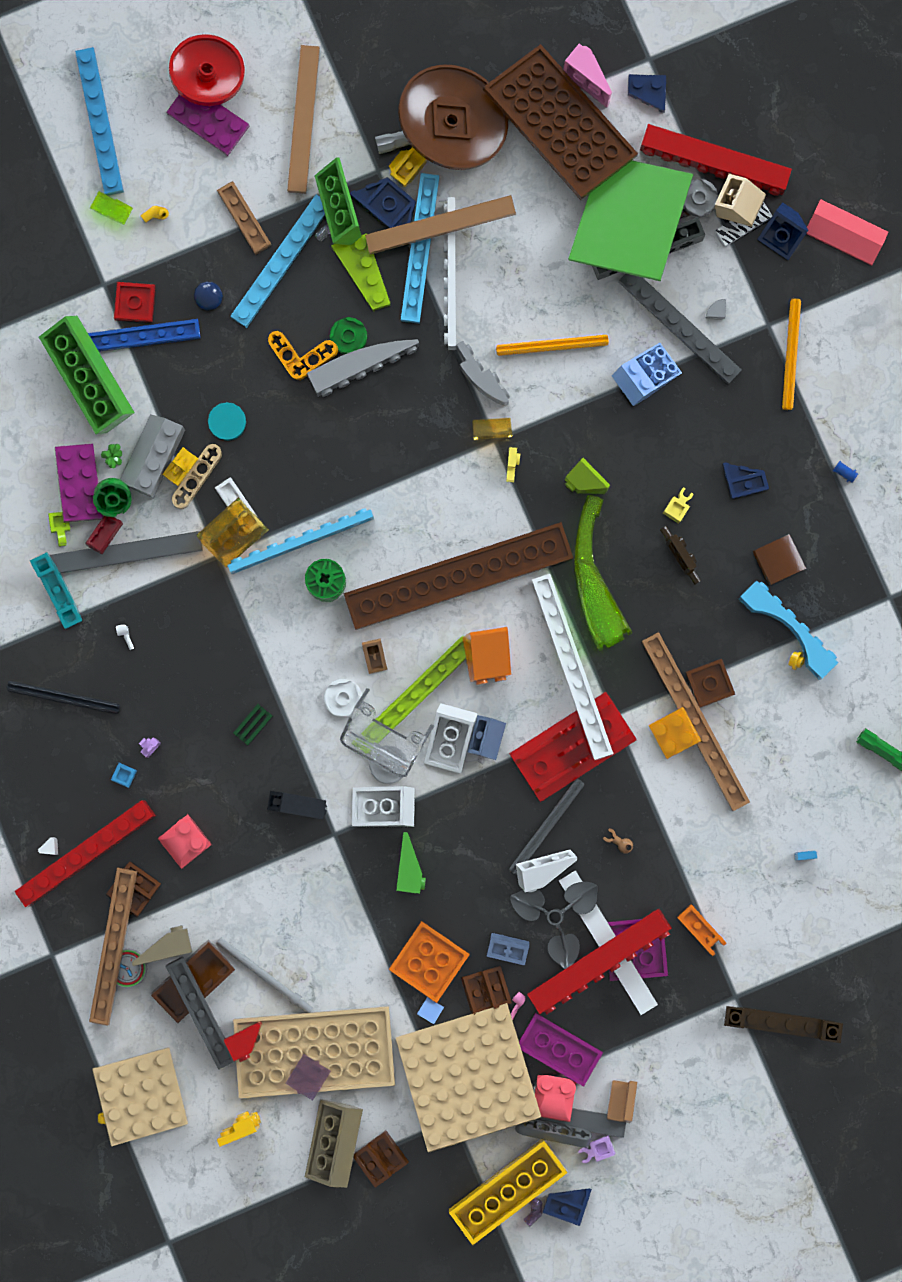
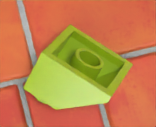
(586, 479)

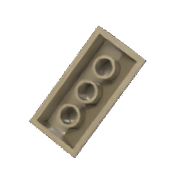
(333, 1143)

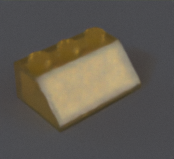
(226, 535)

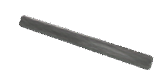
(548, 824)

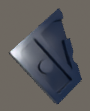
(744, 481)

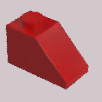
(243, 1042)

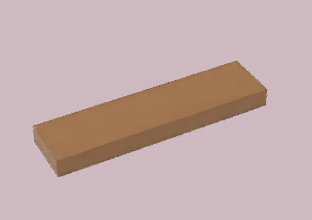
(244, 217)

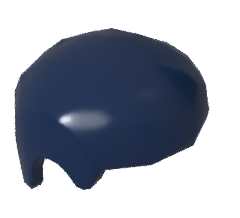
(208, 295)

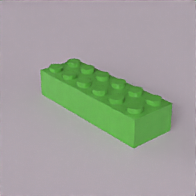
(86, 374)

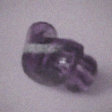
(536, 1211)

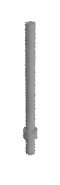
(295, 999)

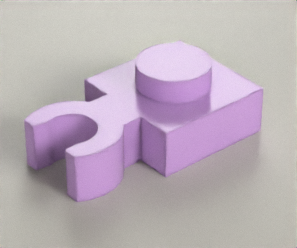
(600, 1148)

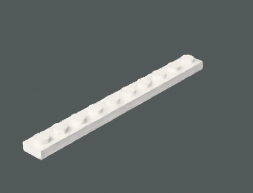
(572, 667)

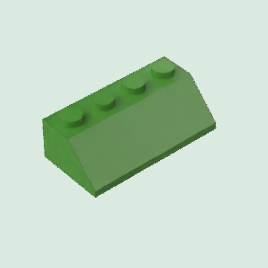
(337, 204)

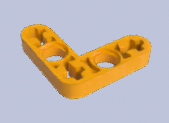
(296, 361)

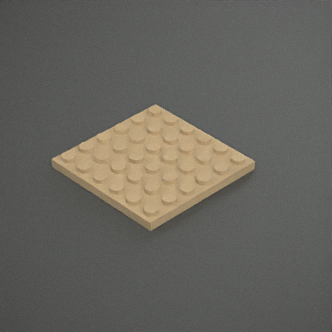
(468, 1078)

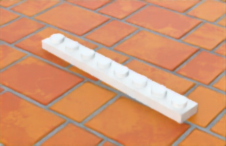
(449, 283)

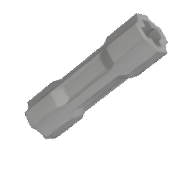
(391, 141)

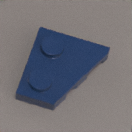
(648, 89)
(567, 1205)

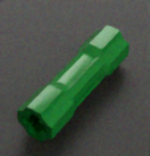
(883, 749)

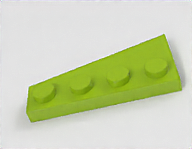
(364, 272)

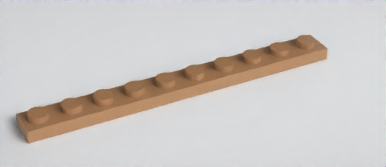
(709, 745)

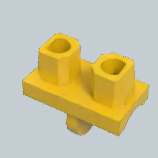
(180, 466)

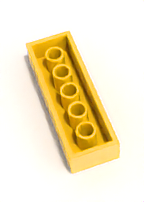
(507, 1191)

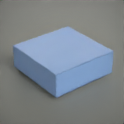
(430, 1010)

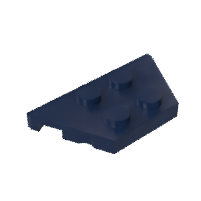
(386, 202)

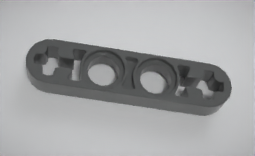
(574, 1135)

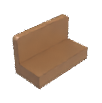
(622, 1101)

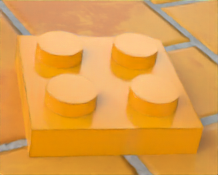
(675, 733)

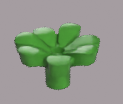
(112, 455)

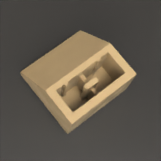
(739, 200)

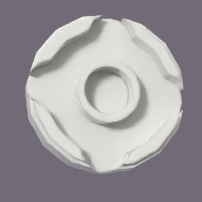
(342, 697)

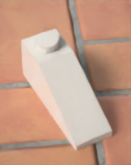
(542, 870)

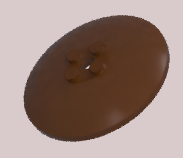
(455, 94)

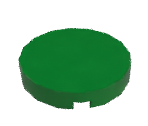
(348, 335)

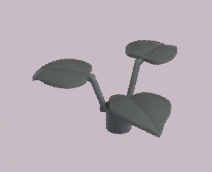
(581, 897)

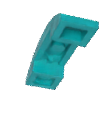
(56, 589)

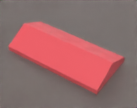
(846, 232)

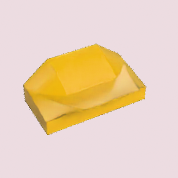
(407, 166)

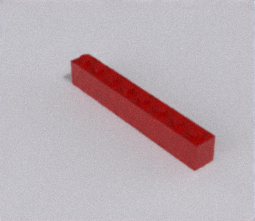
(714, 159)
(85, 853)
(599, 961)

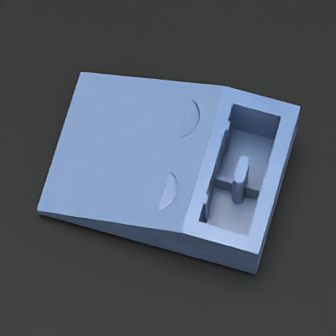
(646, 374)

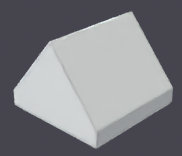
(49, 847)

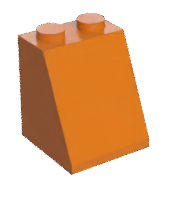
(488, 655)

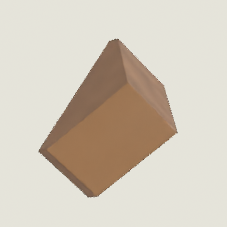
(374, 656)

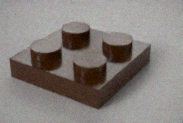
(710, 683)

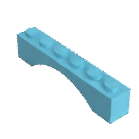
(817, 658)

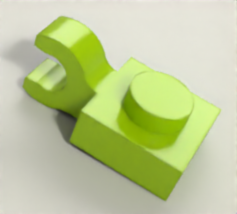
(57, 526)

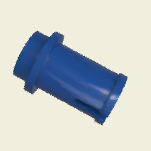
(846, 472)

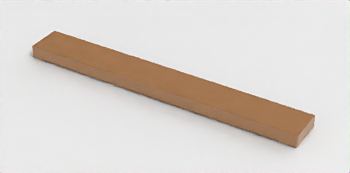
(303, 119)
(440, 224)
(113, 946)

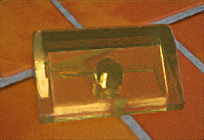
(492, 428)

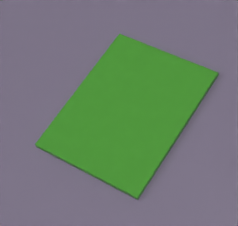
(632, 220)

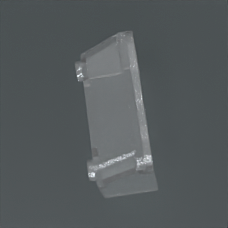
(380, 742)

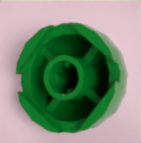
(112, 497)

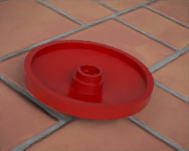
(206, 70)

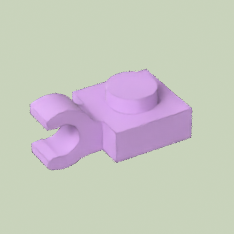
(149, 746)

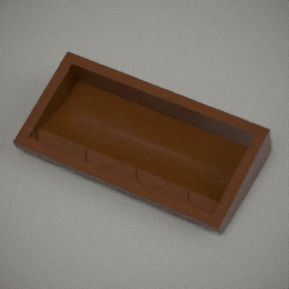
(209, 970)

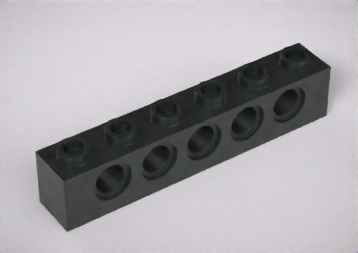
(685, 236)

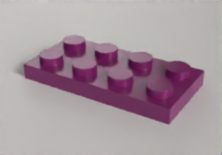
(211, 123)
(77, 482)
(559, 1049)

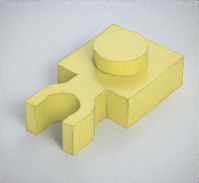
(513, 460)
(677, 508)

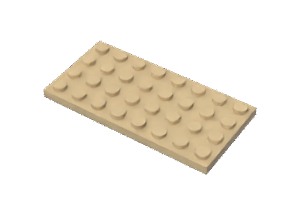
(347, 1042)

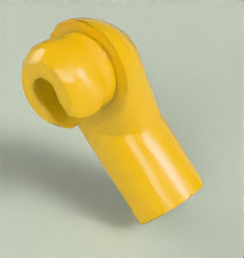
(155, 212)

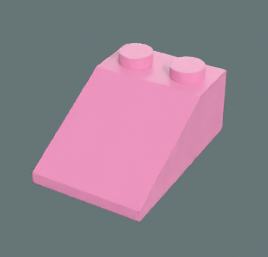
(586, 73)

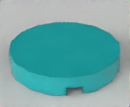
(227, 421)

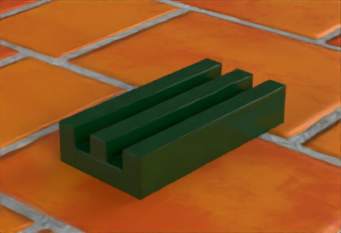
(247, 719)

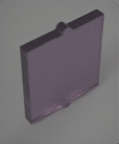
(308, 1077)

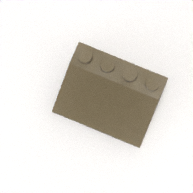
(170, 945)

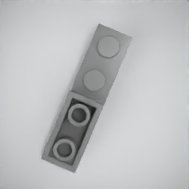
(484, 382)

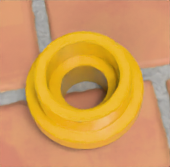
(796, 660)

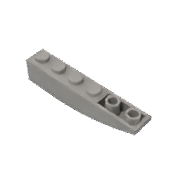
(356, 365)

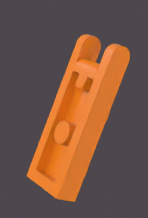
(700, 928)

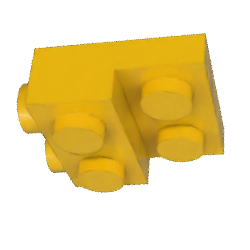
(243, 1126)

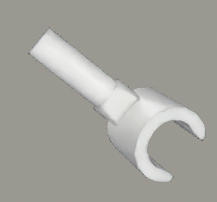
(123, 630)

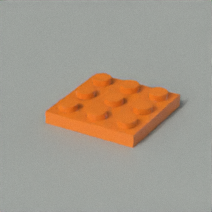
(429, 961)

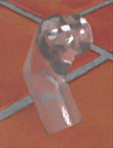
(322, 233)

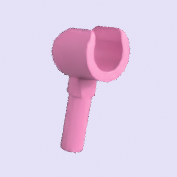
(519, 999)

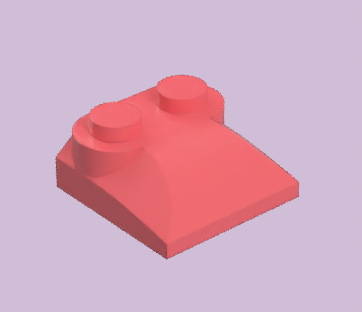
(184, 841)
(555, 1097)

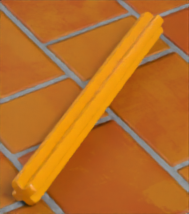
(552, 345)
(791, 354)

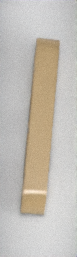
(200, 478)

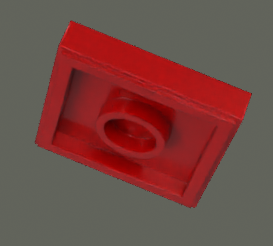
(134, 302)

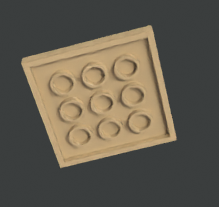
(140, 1096)

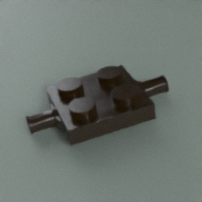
(685, 560)

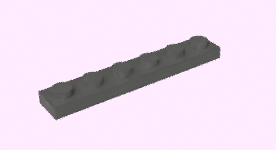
(199, 1011)

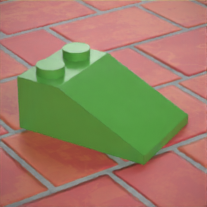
(410, 873)

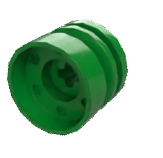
(323, 591)

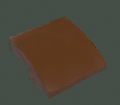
(779, 560)
(143, 891)
(486, 989)
(380, 1158)

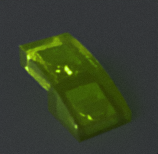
(111, 208)

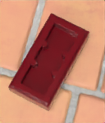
(104, 534)

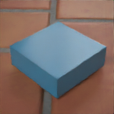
(124, 775)
(805, 855)

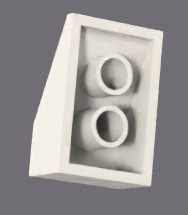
(450, 738)
(383, 806)

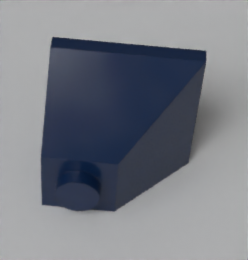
(784, 231)

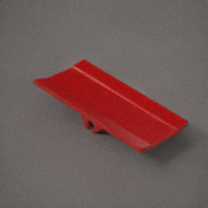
(563, 750)

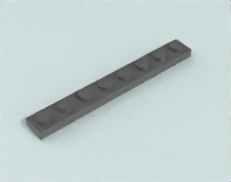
(680, 327)

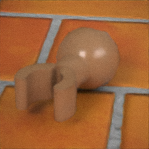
(622, 843)

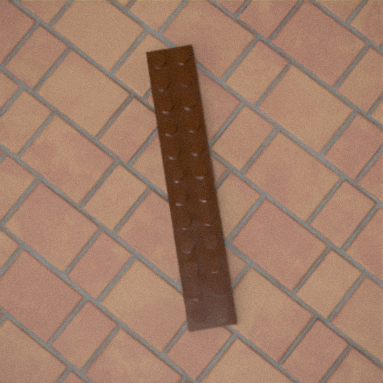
(458, 576)

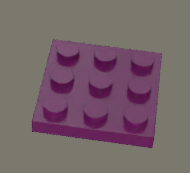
(649, 962)

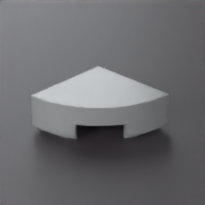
(717, 310)

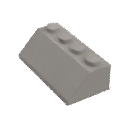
(152, 455)

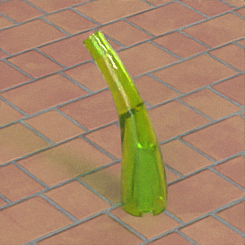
(598, 606)

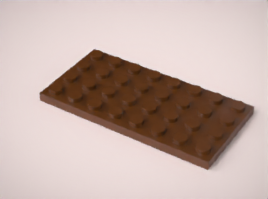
(560, 121)

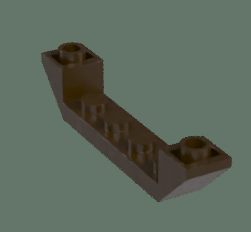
(783, 1023)

